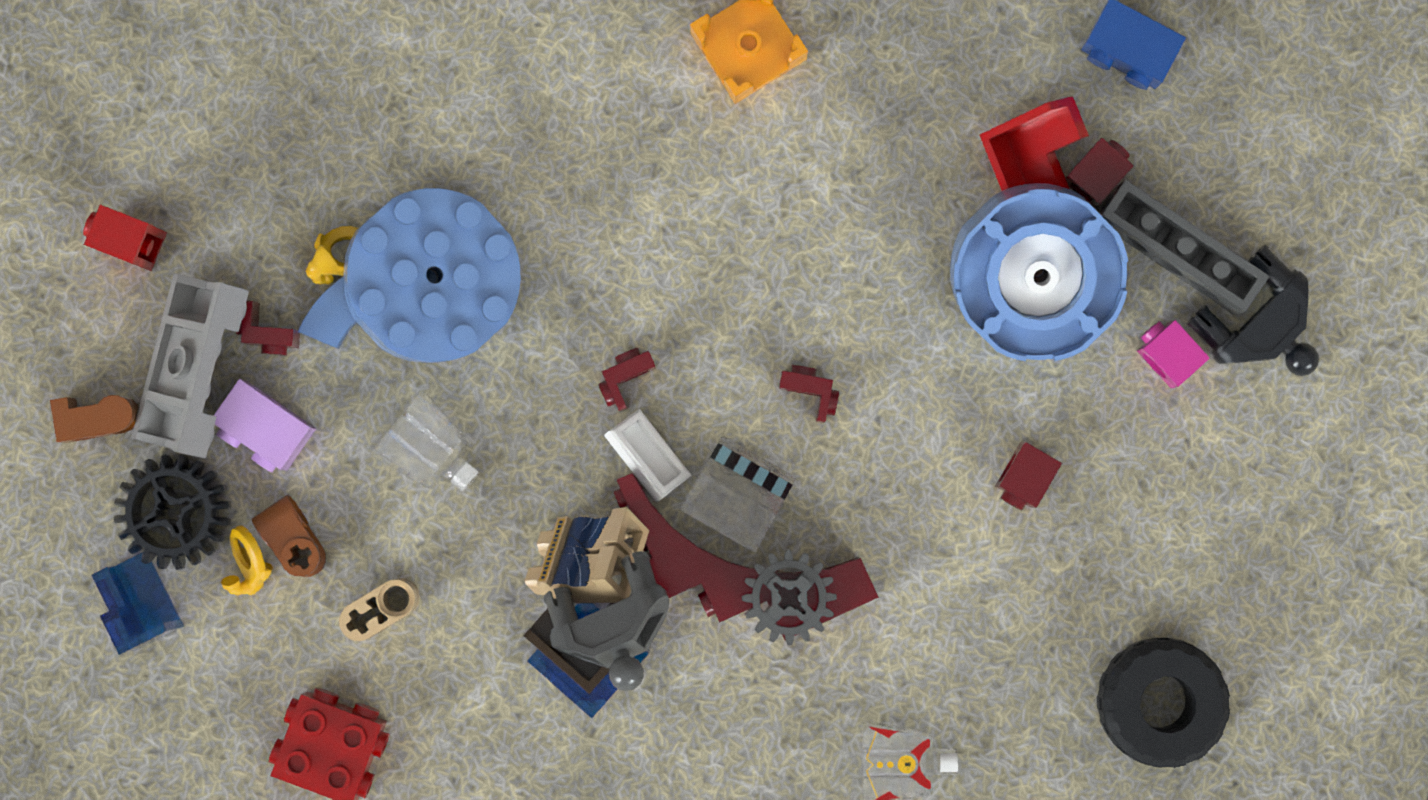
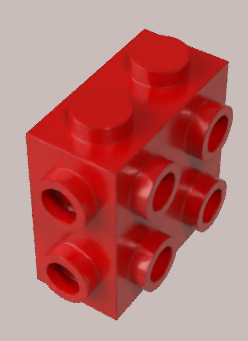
(329, 746)

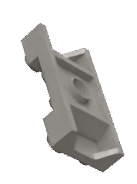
(185, 362)

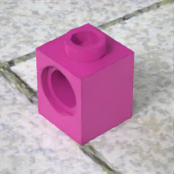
(1171, 352)

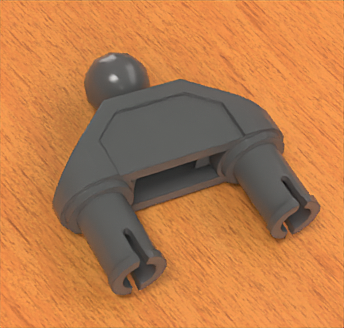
(617, 631)

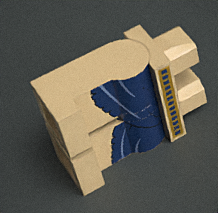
(587, 555)

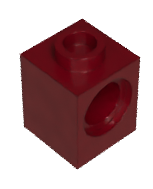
(1099, 171)
(1027, 476)

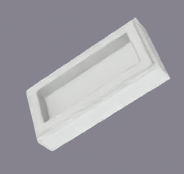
(647, 455)

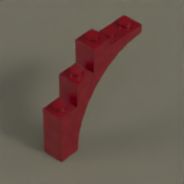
(683, 565)

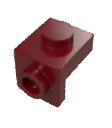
(272, 340)
(629, 366)
(804, 381)

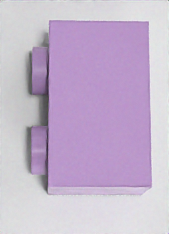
(262, 426)

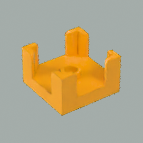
(748, 46)

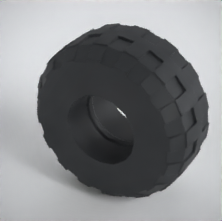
(1204, 711)

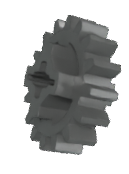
(803, 582)

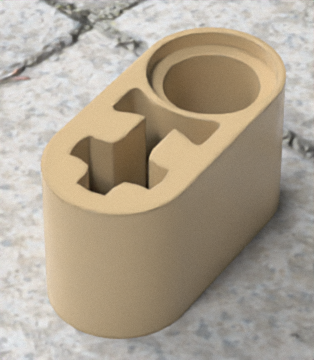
(377, 623)

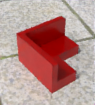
(1026, 145)

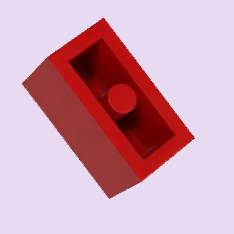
(123, 237)

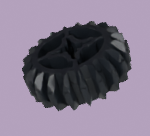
(163, 495)

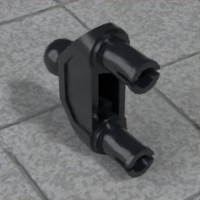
(1270, 328)

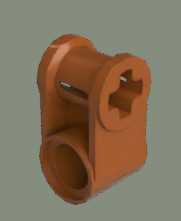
(287, 530)

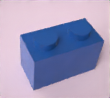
(1132, 45)

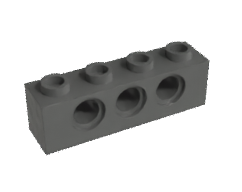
(1183, 248)

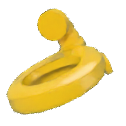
(323, 263)
(249, 562)

